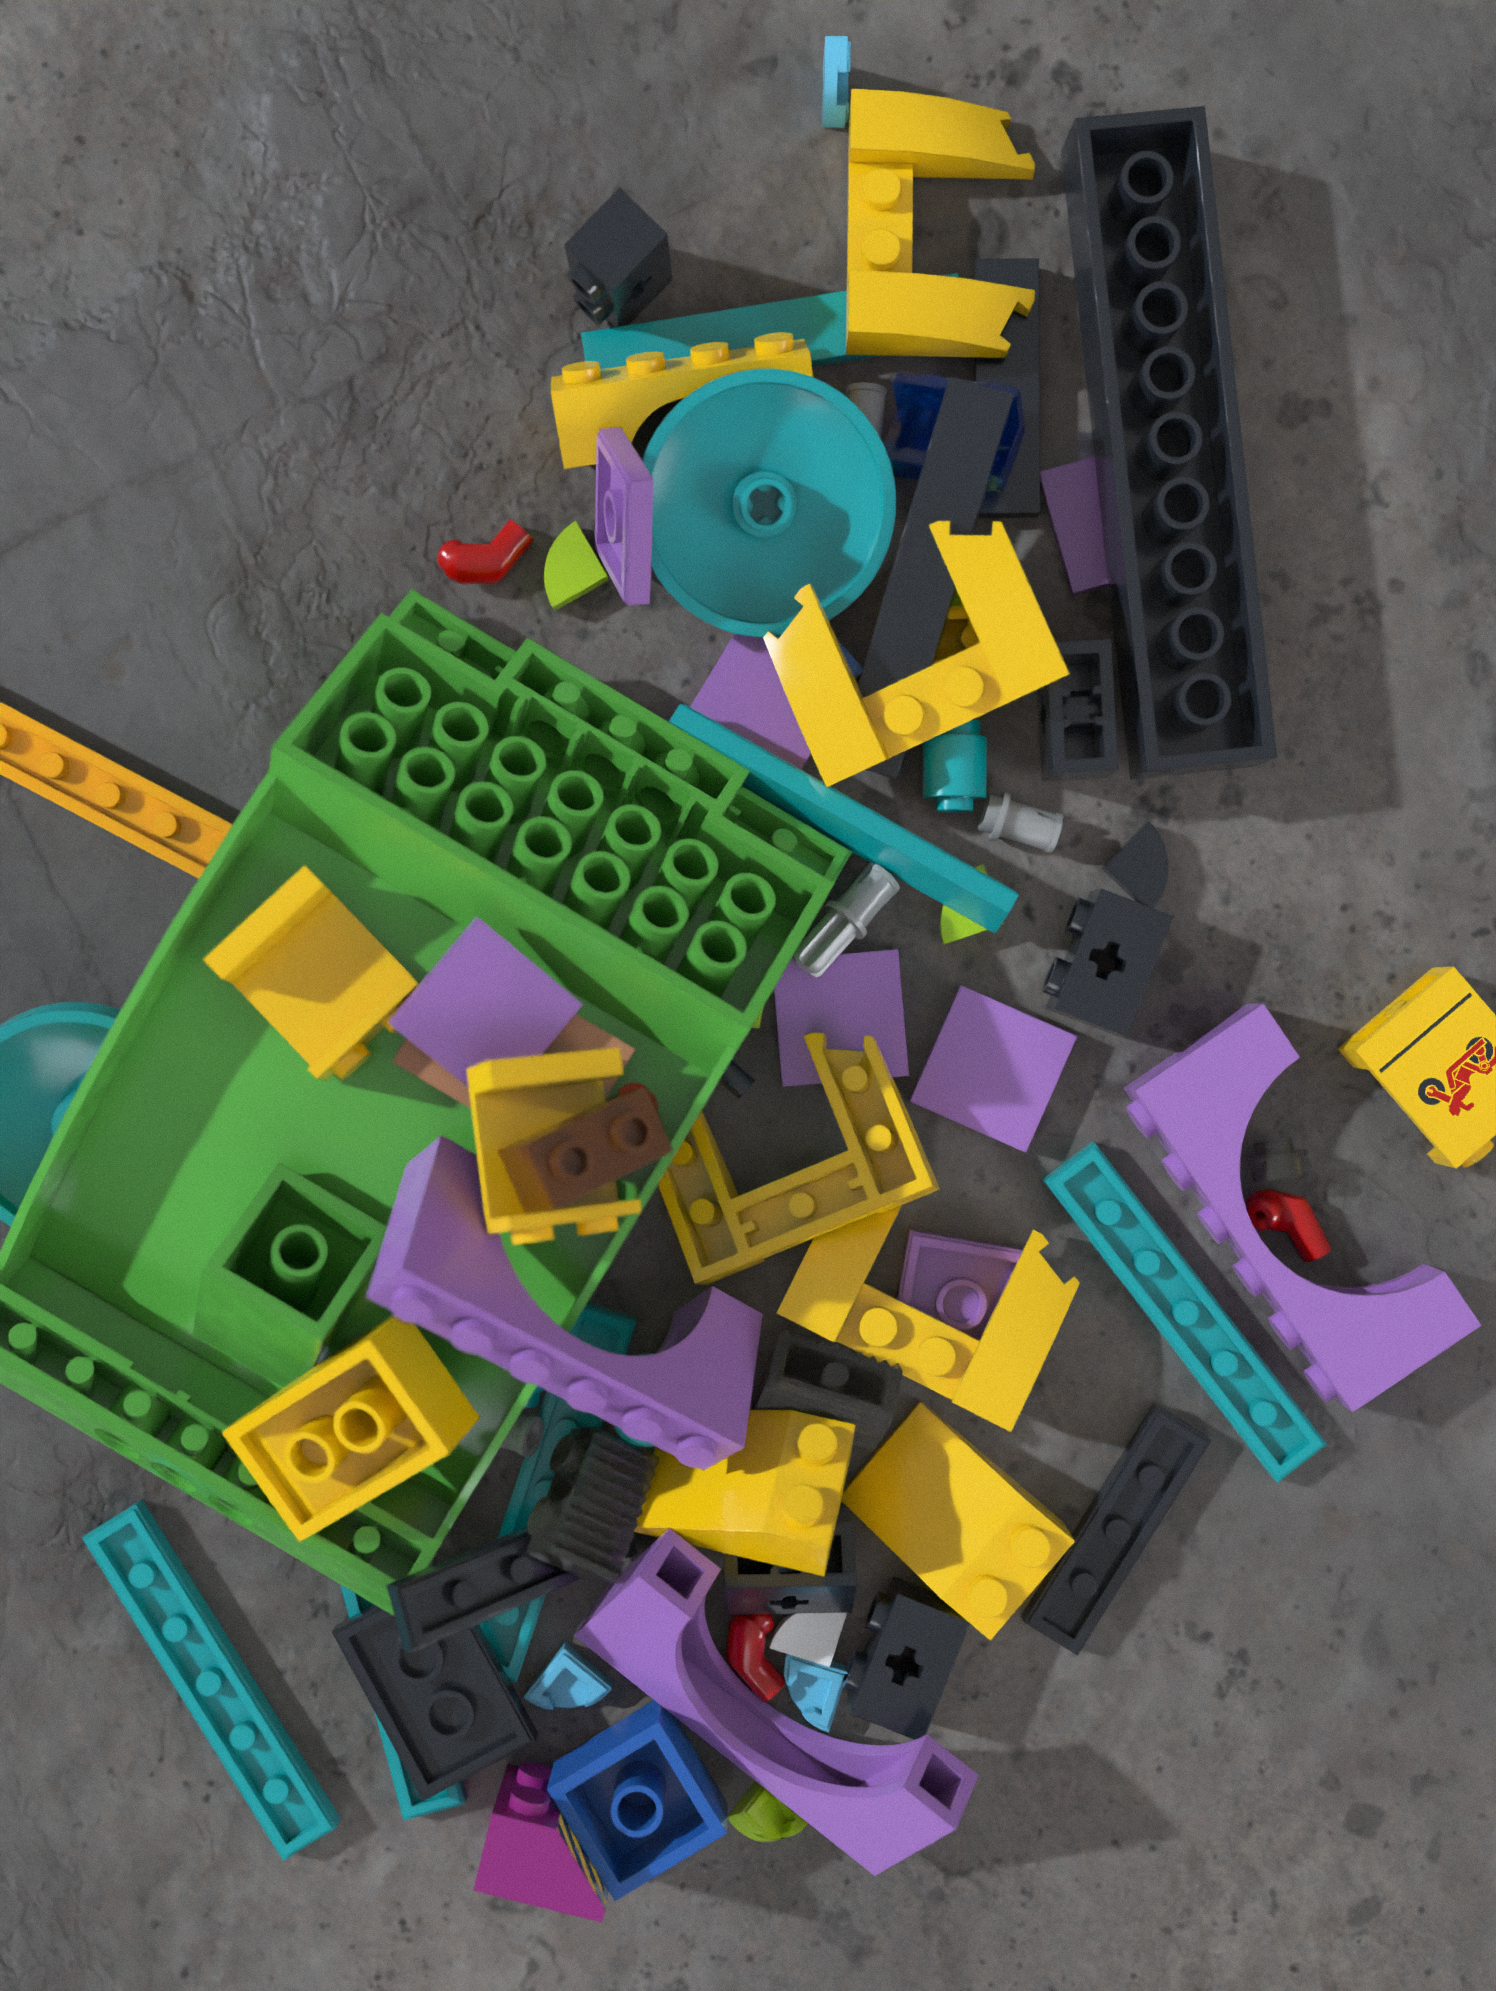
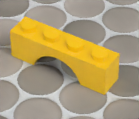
(626, 395)

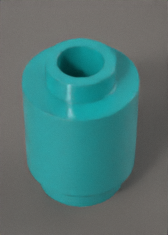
(955, 768)

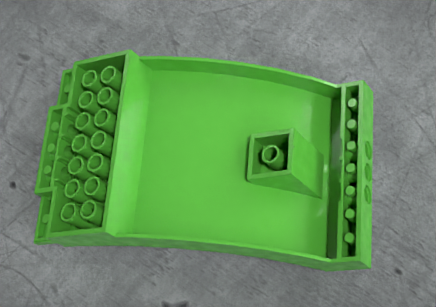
(228, 1208)

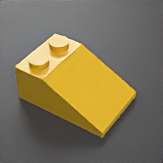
(352, 1426)
(763, 1502)
(957, 1519)

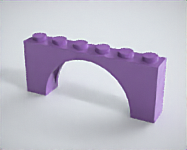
(459, 1283)
(1351, 1335)
(861, 1797)

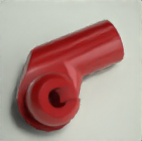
(484, 562)
(1290, 1215)
(746, 1654)

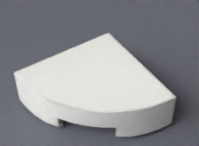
(808, 1636)

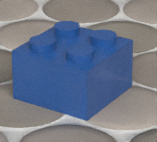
(638, 1798)

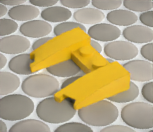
(887, 304)
(1010, 661)
(876, 1174)
(978, 1375)

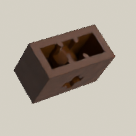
(585, 1151)

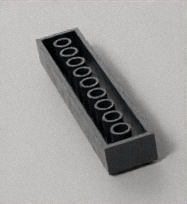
(1167, 443)

